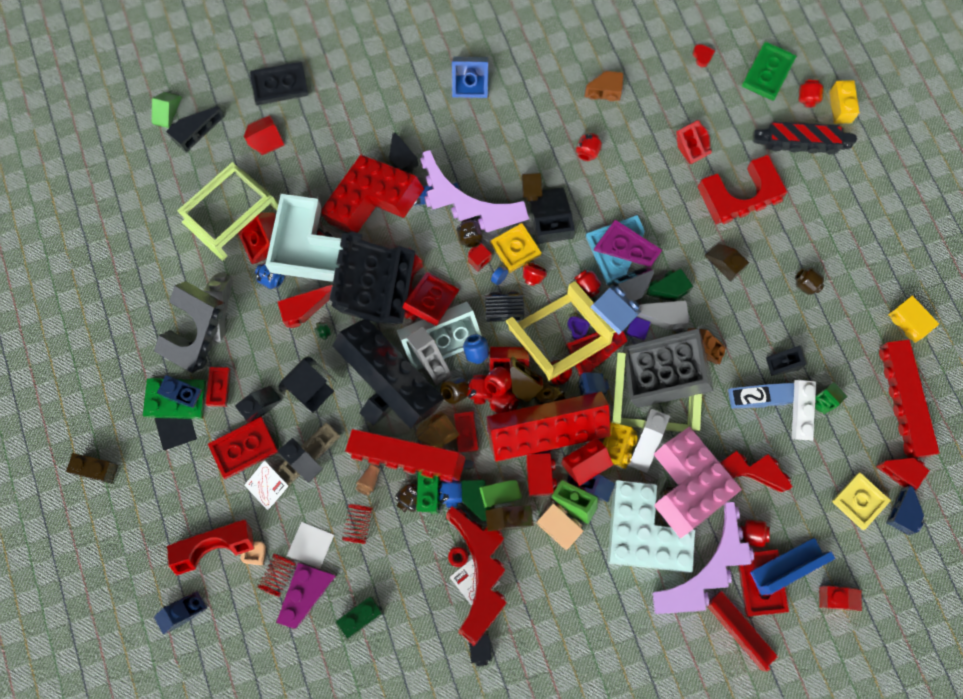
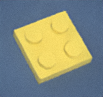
(861, 501)

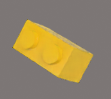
(844, 102)
(913, 319)

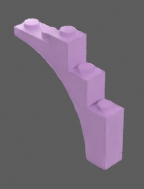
(444, 193)
(729, 552)

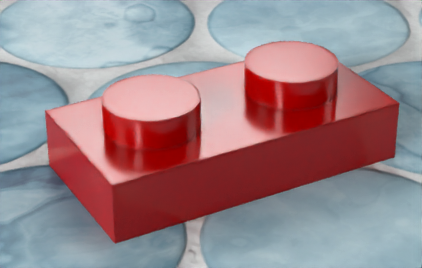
(218, 386)
(467, 432)

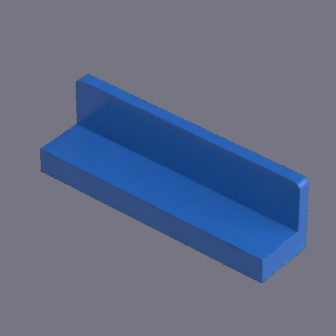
(790, 567)

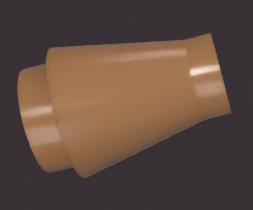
(367, 481)

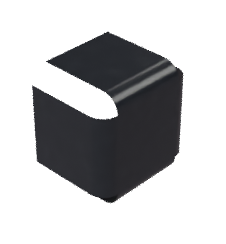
(307, 384)

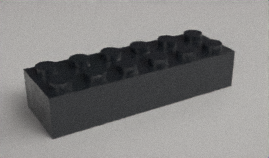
(388, 372)

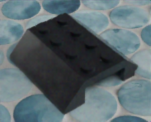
(371, 280)

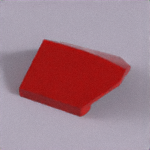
(263, 136)
(693, 142)

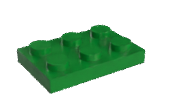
(769, 71)
(159, 407)

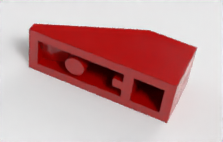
(301, 307)

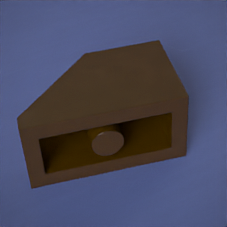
(531, 186)
(727, 260)
(524, 380)

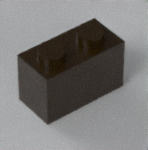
(92, 468)
(509, 518)

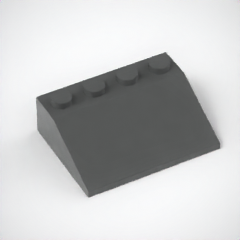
(667, 369)

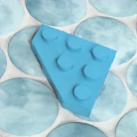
(611, 266)

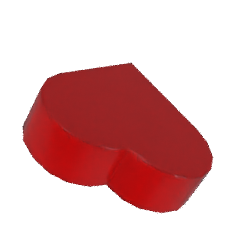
(703, 55)

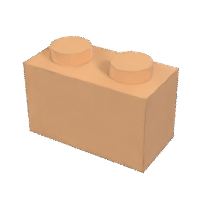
(560, 526)

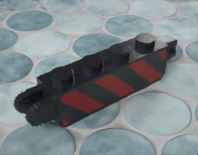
(804, 137)

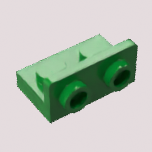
(428, 494)

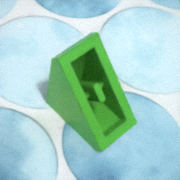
(164, 108)

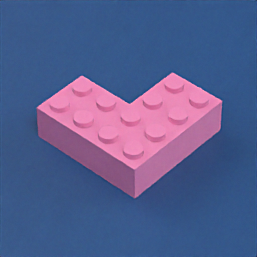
(701, 482)

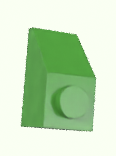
(576, 501)

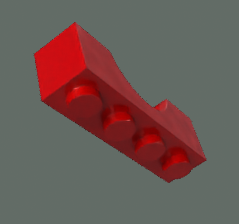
(186, 553)

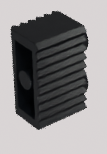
(504, 306)

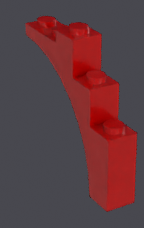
(488, 572)

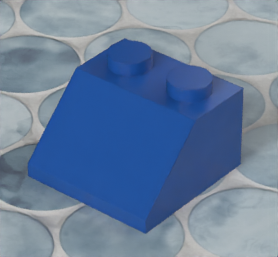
(470, 77)

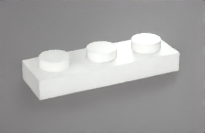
(803, 410)

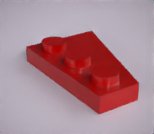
(599, 357)

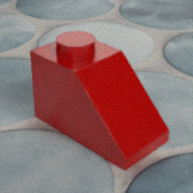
(905, 471)
(840, 598)

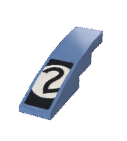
(761, 395)

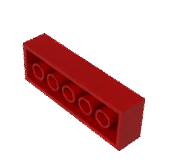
(548, 426)

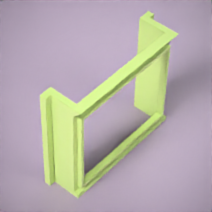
(215, 245)
(694, 405)

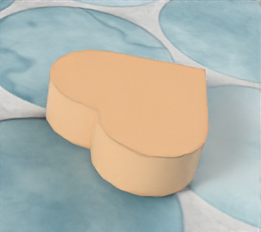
(255, 556)

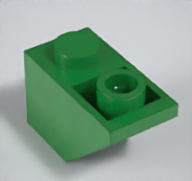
(829, 398)

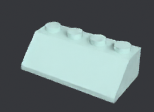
(448, 335)

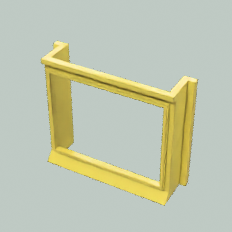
(583, 304)

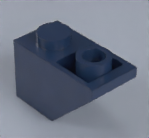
(179, 392)
(179, 612)

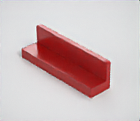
(742, 631)

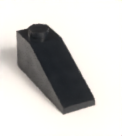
(191, 129)

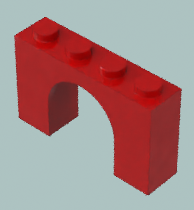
(726, 207)

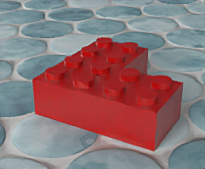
(370, 186)

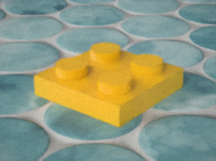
(515, 247)

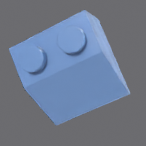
(616, 308)

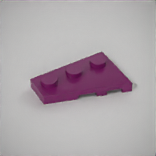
(627, 245)
(303, 592)

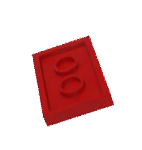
(431, 298)
(243, 448)
(754, 602)

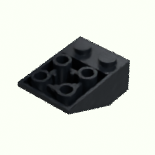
(552, 216)

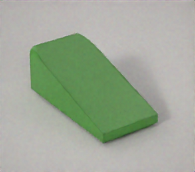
(500, 493)

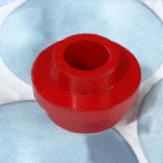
(453, 552)

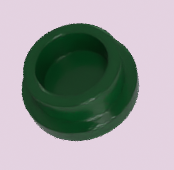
(322, 330)

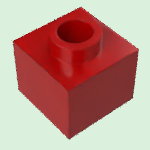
(479, 257)

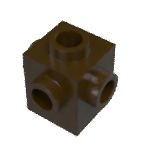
(549, 394)

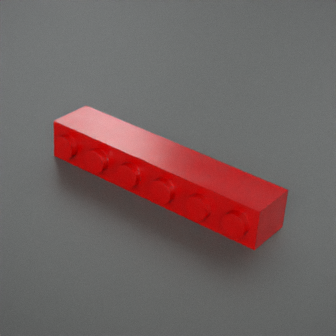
(908, 399)
(405, 454)

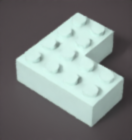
(294, 242)
(636, 539)

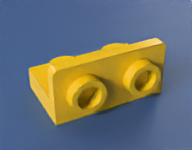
(620, 444)

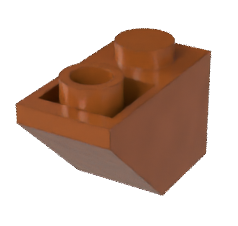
(605, 86)
(713, 347)

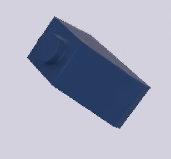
(592, 383)
(597, 486)
(906, 512)

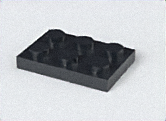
(279, 83)

